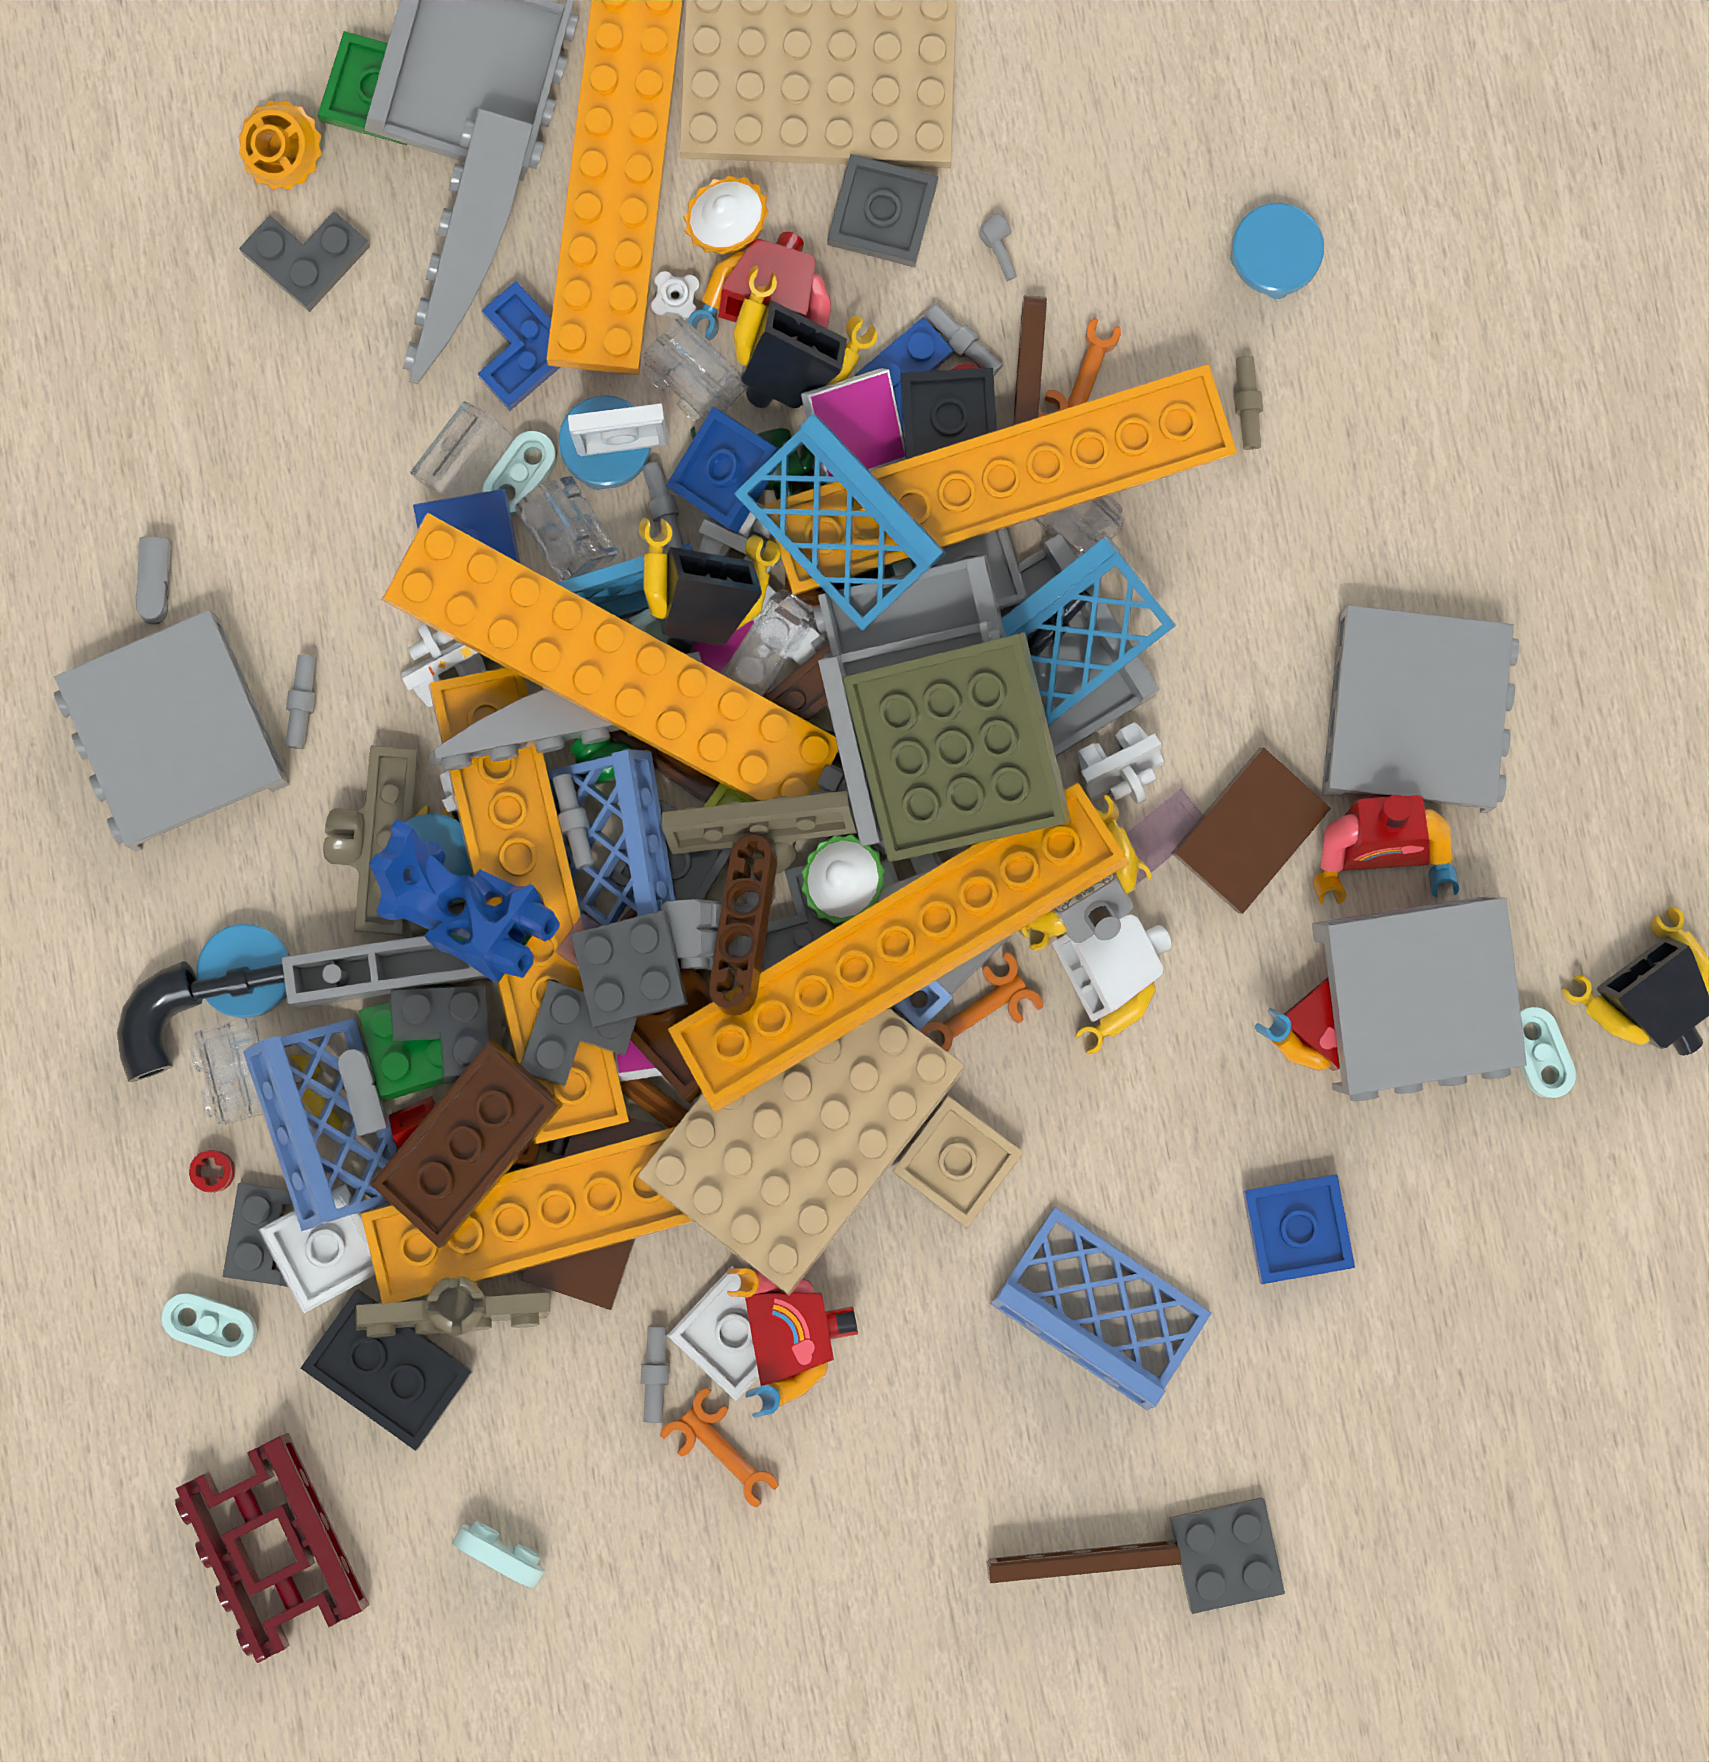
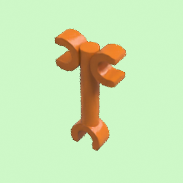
(1088, 370)
(1009, 989)
(697, 1424)

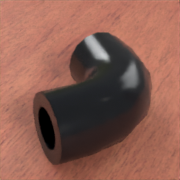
(145, 1020)

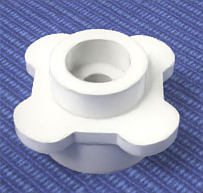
(668, 284)

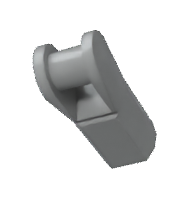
(153, 578)
(361, 1092)

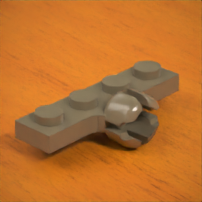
(387, 799)
(777, 820)
(452, 1309)

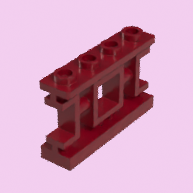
(309, 1528)

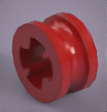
(220, 1159)

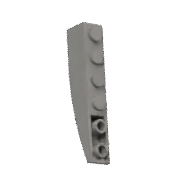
(470, 230)
(532, 721)
(371, 971)

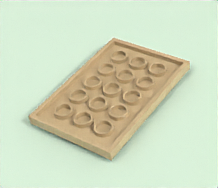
(819, 81)
(805, 1148)

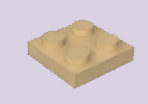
(957, 1162)

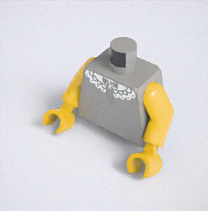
(1101, 905)

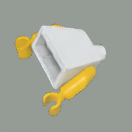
(1112, 974)

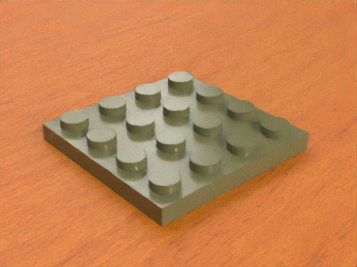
(957, 748)

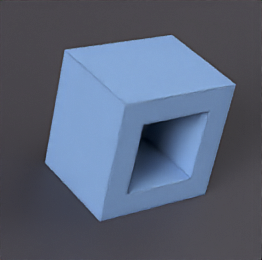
(919, 1017)

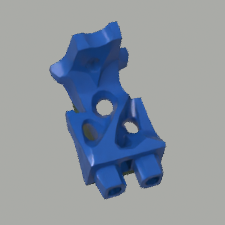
(482, 934)

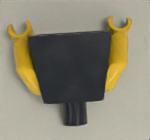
(788, 352)
(703, 593)
(1656, 994)

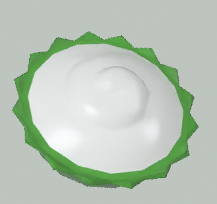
(842, 878)

